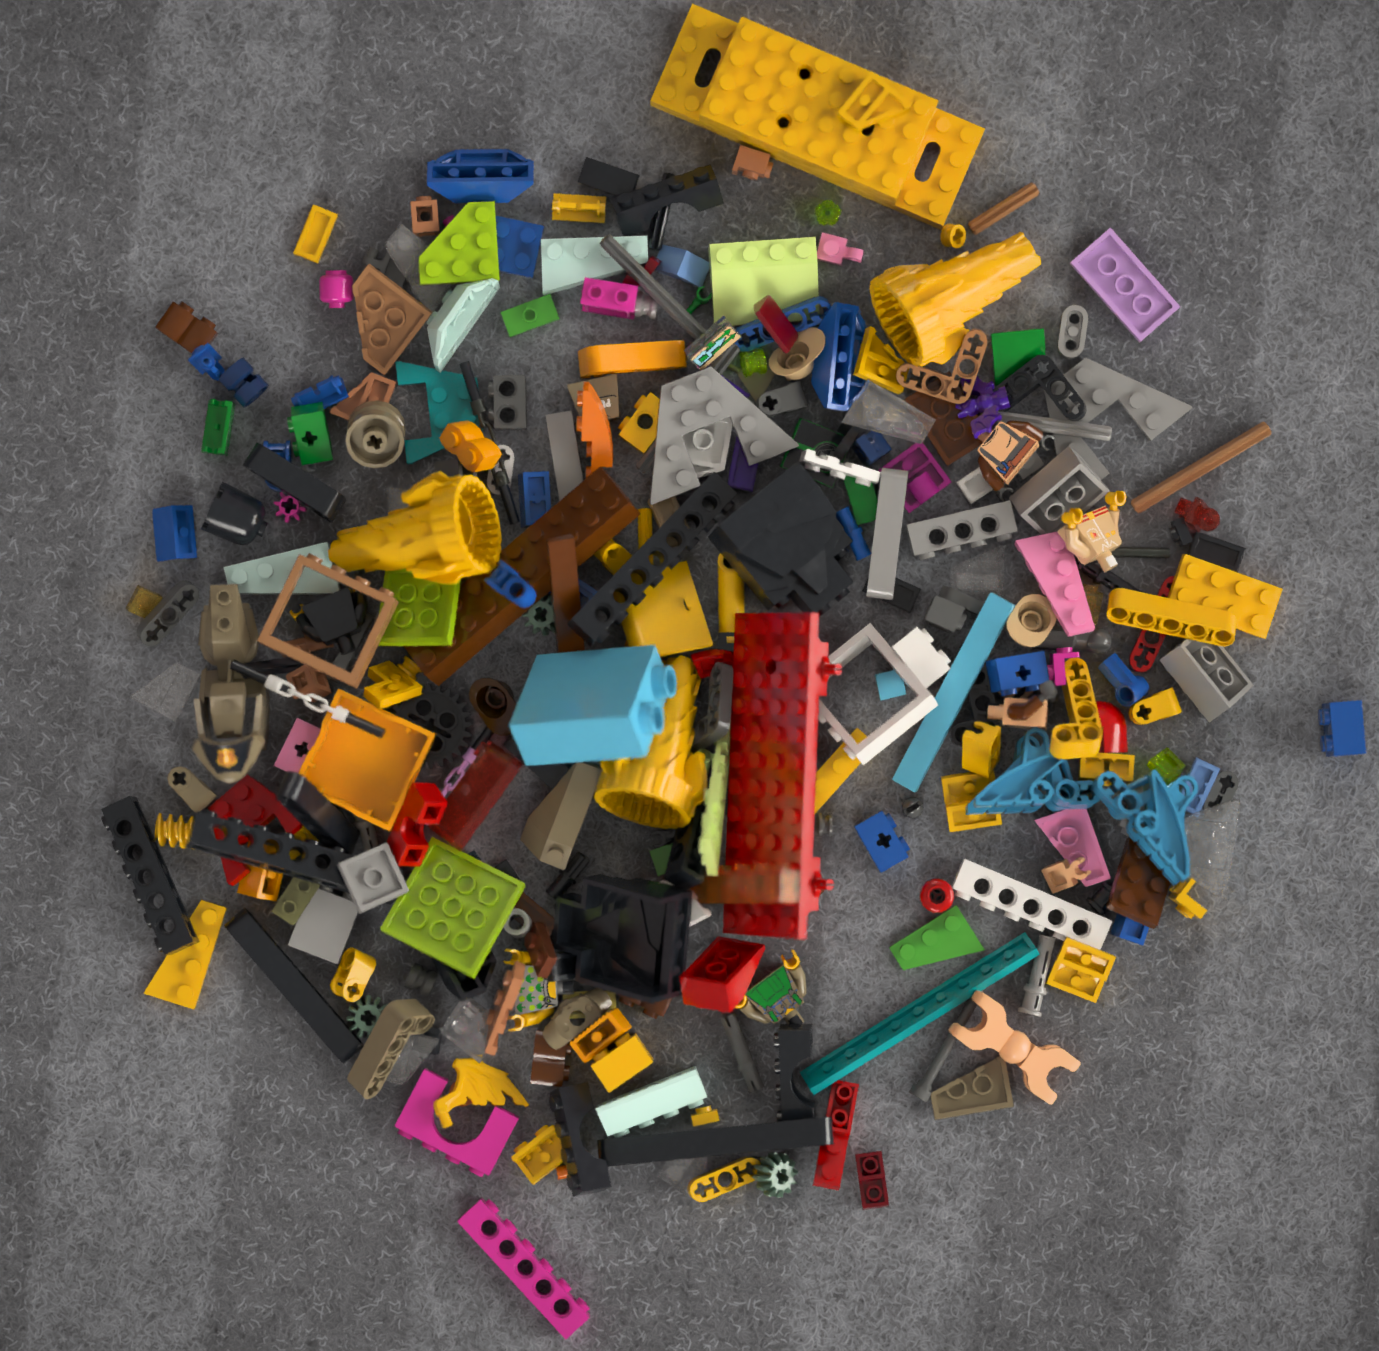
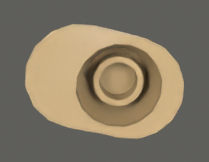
(800, 359)
(1031, 620)

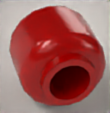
(946, 894)

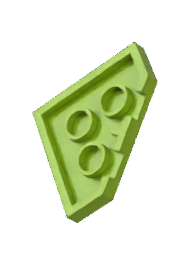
(464, 249)

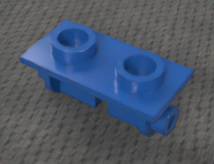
(206, 360)
(329, 392)

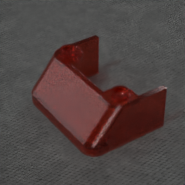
(476, 794)

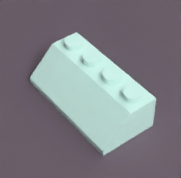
(650, 1101)

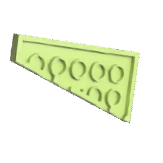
(715, 800)

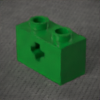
(314, 448)

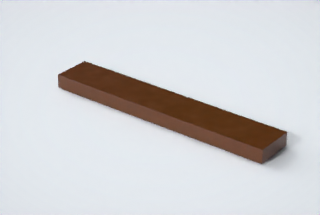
(564, 591)

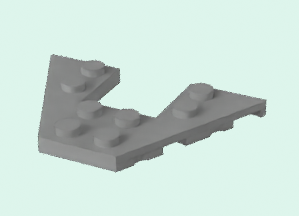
(1101, 388)
(695, 403)

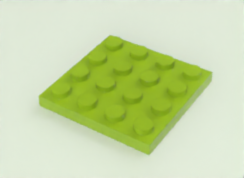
(453, 907)

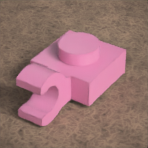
(834, 249)

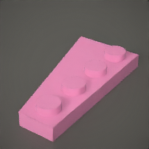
(1058, 580)

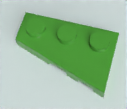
(937, 941)

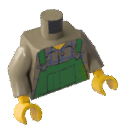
(777, 994)

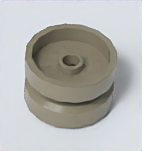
(375, 434)

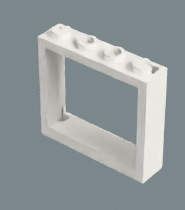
(895, 725)

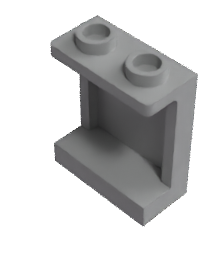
(325, 925)

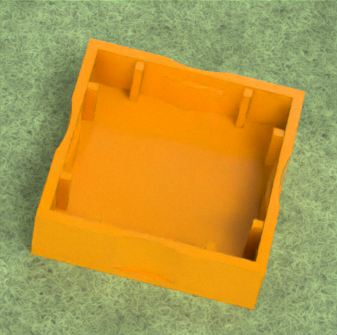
(362, 770)

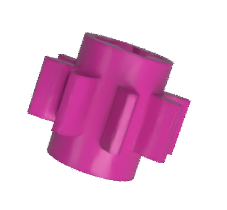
(293, 513)

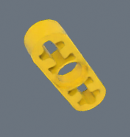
(709, 1192)

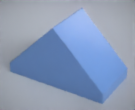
(682, 265)

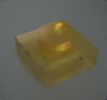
(143, 601)

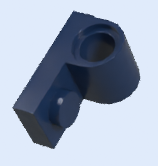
(871, 447)

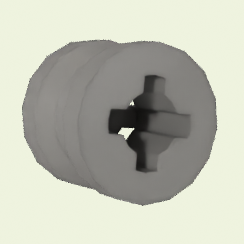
(645, 306)

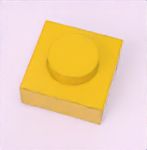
(704, 1116)

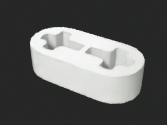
(509, 464)

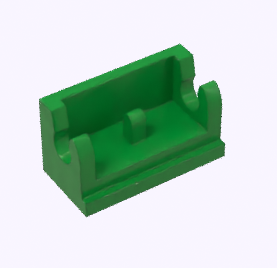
(218, 427)

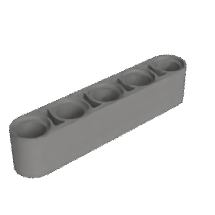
(887, 533)

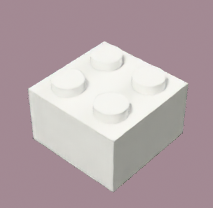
(921, 656)

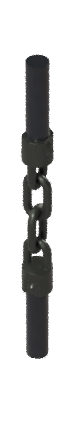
(478, 408)

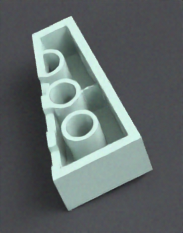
(572, 259)

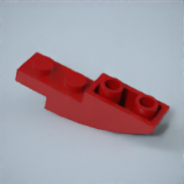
(832, 1157)

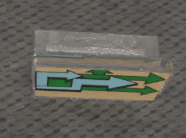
(712, 343)

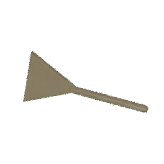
(756, 383)

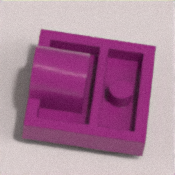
(924, 475)

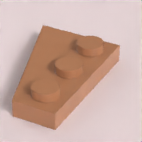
(503, 1002)

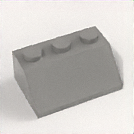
(1055, 489)
(1207, 676)

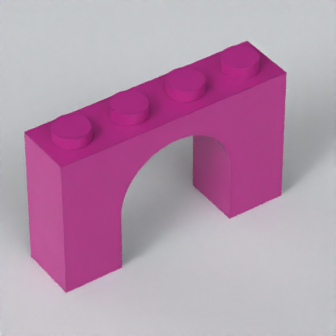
(418, 1121)

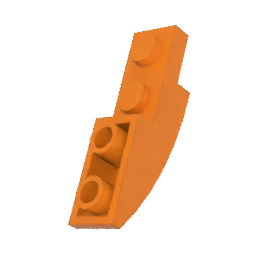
(594, 429)

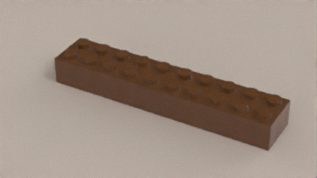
(590, 513)

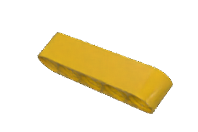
(1171, 617)

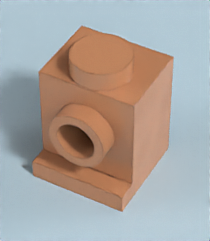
(752, 163)
(422, 205)
(309, 680)

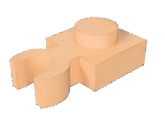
(1064, 875)

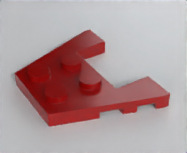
(254, 806)

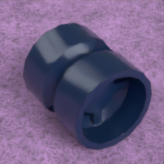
(243, 382)

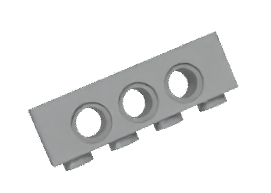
(1000, 513)

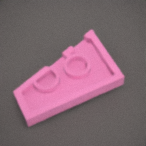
(1074, 838)

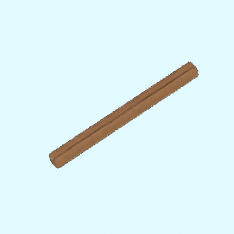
(1201, 467)

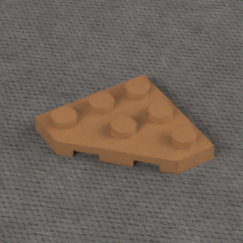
(385, 318)

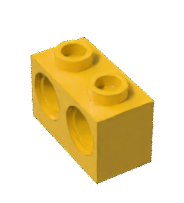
(1103, 762)

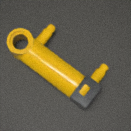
(730, 601)

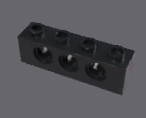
(684, 862)

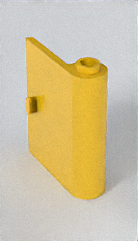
(663, 617)

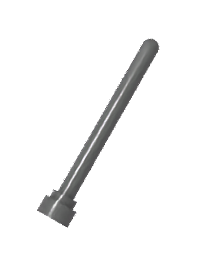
(923, 1088)

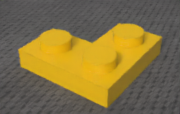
(391, 685)

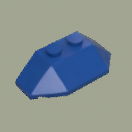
(480, 175)
(836, 363)

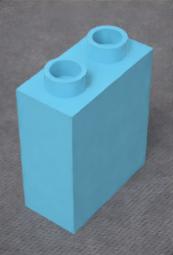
(592, 705)

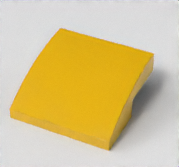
(958, 793)
(1080, 969)

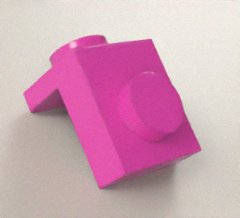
(1057, 666)

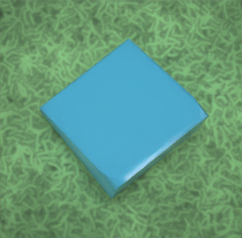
(889, 685)

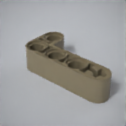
(386, 1042)

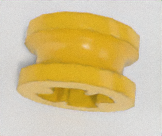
(953, 235)
(409, 667)

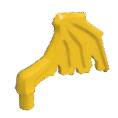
(479, 1084)

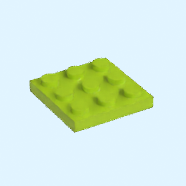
(423, 613)

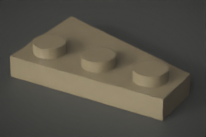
(976, 1092)

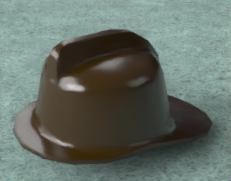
(494, 704)

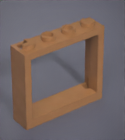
(338, 574)

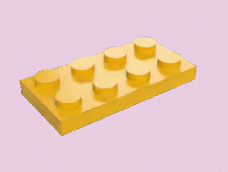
(1223, 589)

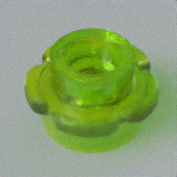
(827, 205)

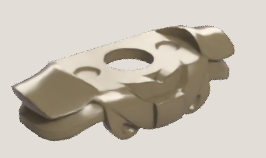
(561, 1030)

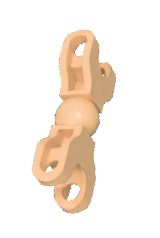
(1014, 1047)

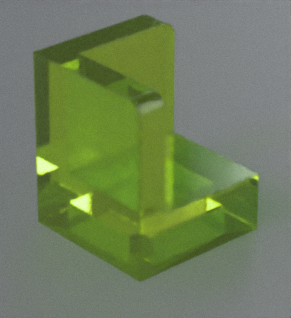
(1167, 765)

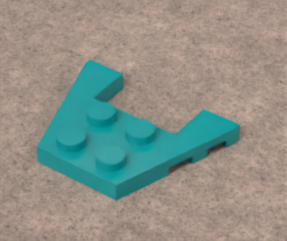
(446, 403)

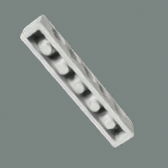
(970, 872)

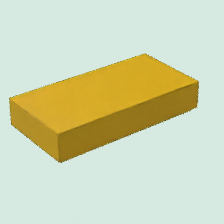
(315, 234)

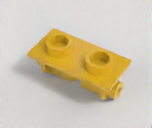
(578, 208)

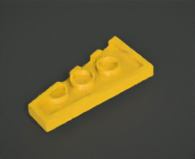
(184, 972)

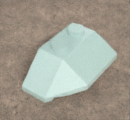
(457, 317)

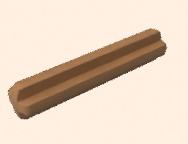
(1003, 208)

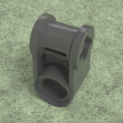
(785, 400)

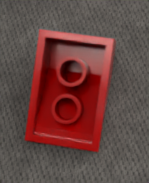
(721, 974)

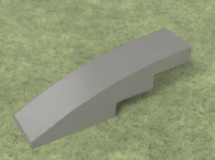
(564, 452)

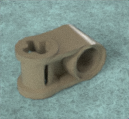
(194, 792)

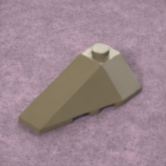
(559, 817)

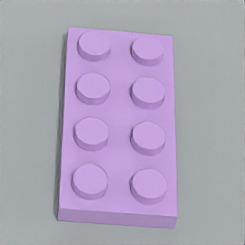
(1125, 285)

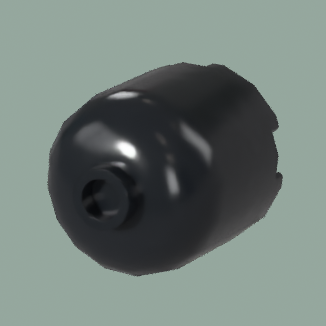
(235, 516)

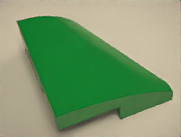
(1014, 350)

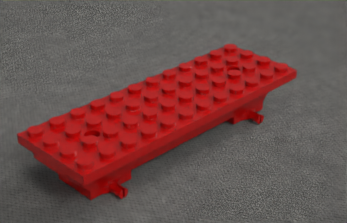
(773, 761)

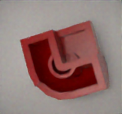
(1113, 728)

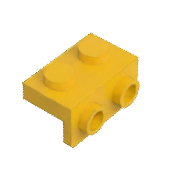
(1185, 904)
(539, 1155)

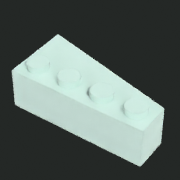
(270, 574)

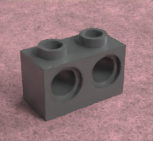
(515, 402)
(944, 615)

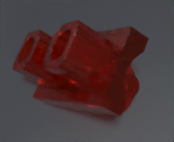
(1198, 514)

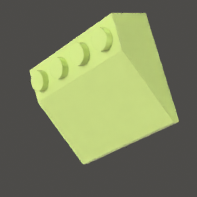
(753, 269)

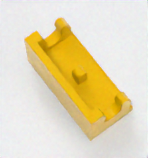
(981, 750)

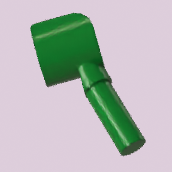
(698, 300)

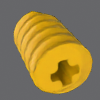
(172, 831)

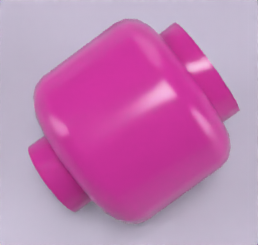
(336, 288)

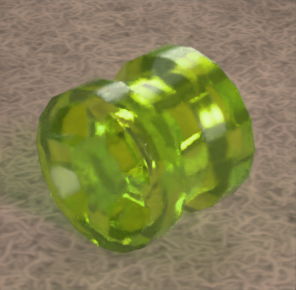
(753, 362)

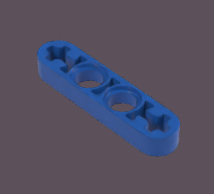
(816, 319)

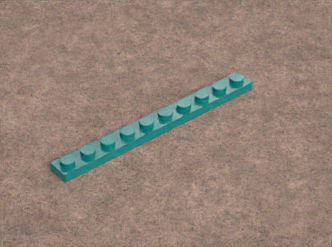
(919, 1013)

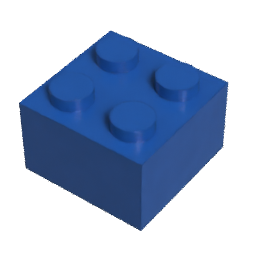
(1342, 728)

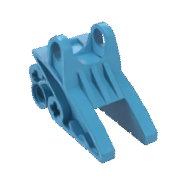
(1019, 783)
(1163, 818)

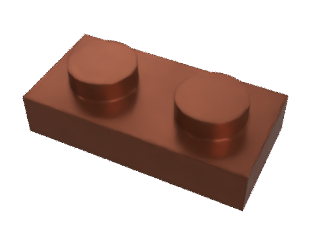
(540, 950)

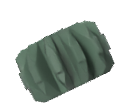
(544, 624)
(363, 1024)
(775, 1174)

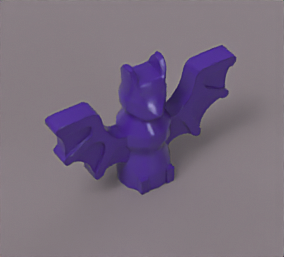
(986, 403)

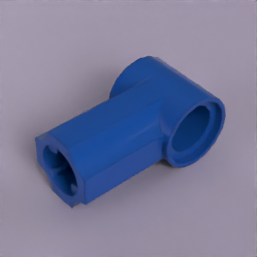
(1127, 687)

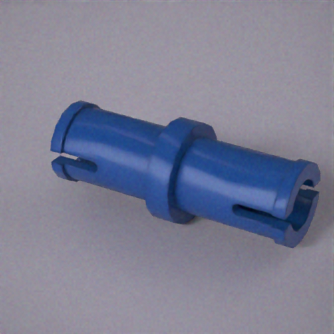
(851, 528)

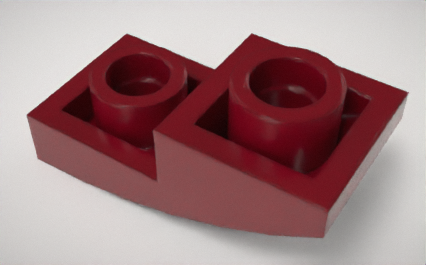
(872, 1180)

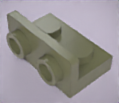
(295, 900)

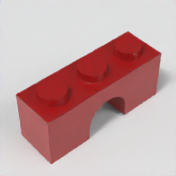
(421, 806)

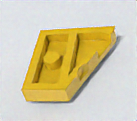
(872, 103)
(878, 363)

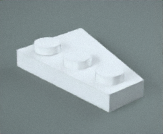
(863, 475)

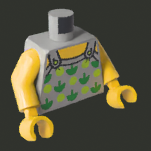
(537, 995)

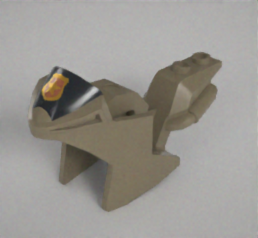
(225, 635)

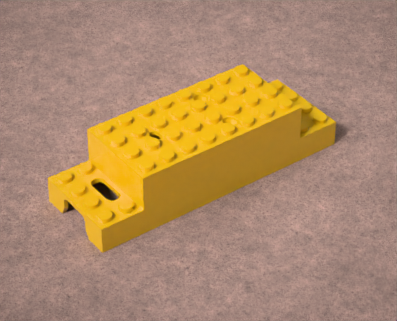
(761, 84)

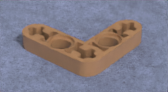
(948, 381)

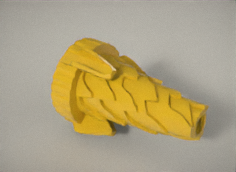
(926, 304)
(440, 537)
(670, 779)

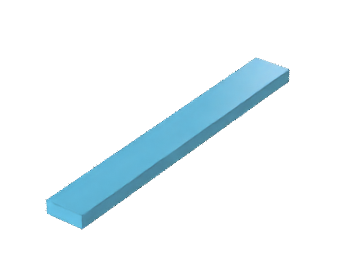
(953, 692)

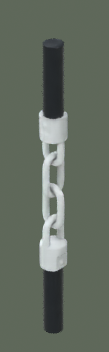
(275, 683)

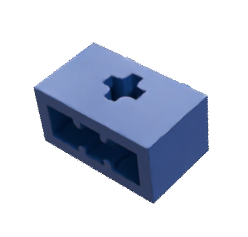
(1003, 673)
(868, 832)

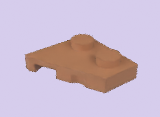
(370, 389)

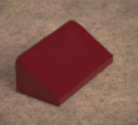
(776, 323)

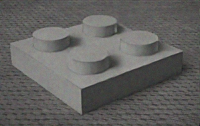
(373, 878)

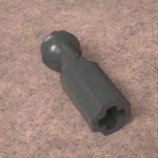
(1095, 641)

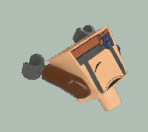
(1007, 451)
(1025, 712)

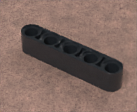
(316, 812)

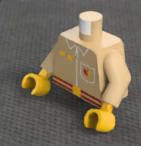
(1094, 533)

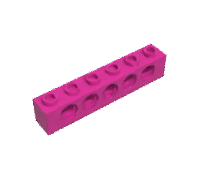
(564, 1322)

